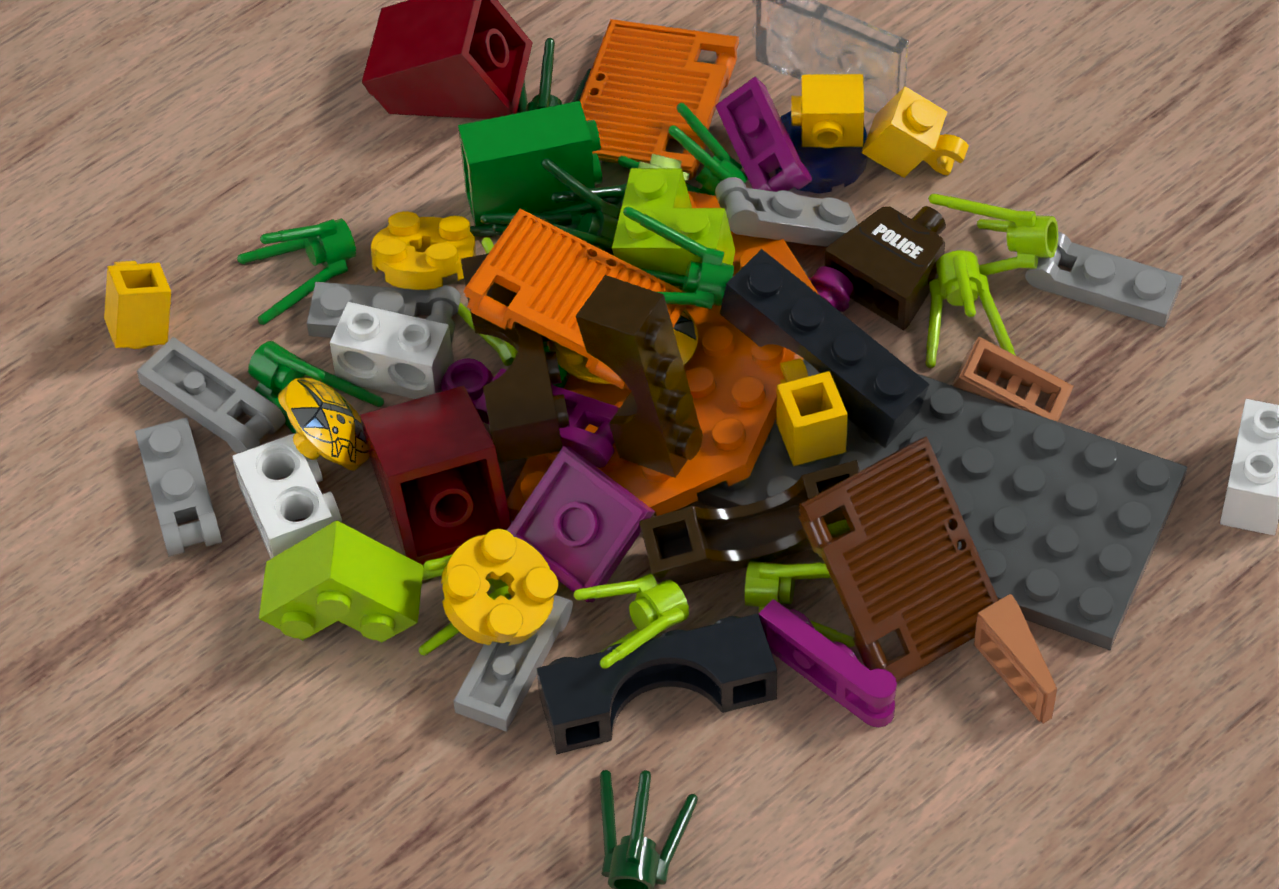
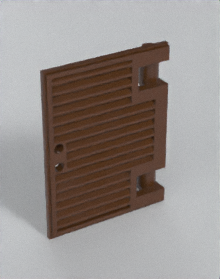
(901, 559)

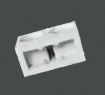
(391, 351)
(1254, 474)
(280, 502)

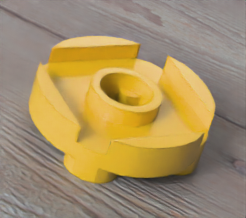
(422, 250)
(505, 559)

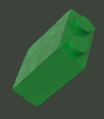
(506, 157)

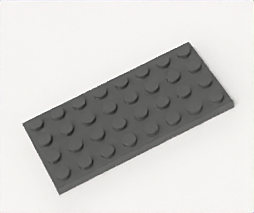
(1047, 505)

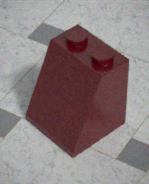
(447, 59)
(436, 472)

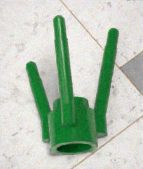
(716, 168)
(324, 243)
(703, 280)
(277, 367)

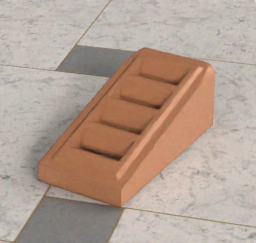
(1003, 364)
(1013, 652)

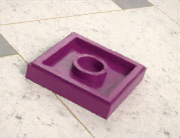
(580, 521)

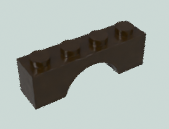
(636, 339)
(521, 401)
(711, 542)

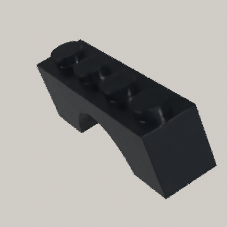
(783, 311)
(720, 661)

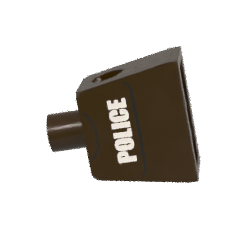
(891, 261)

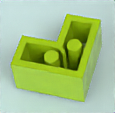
(665, 198)
(341, 579)

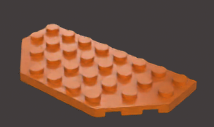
(731, 392)

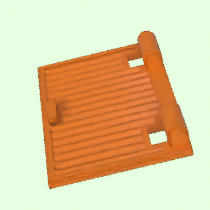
(644, 78)
(552, 282)

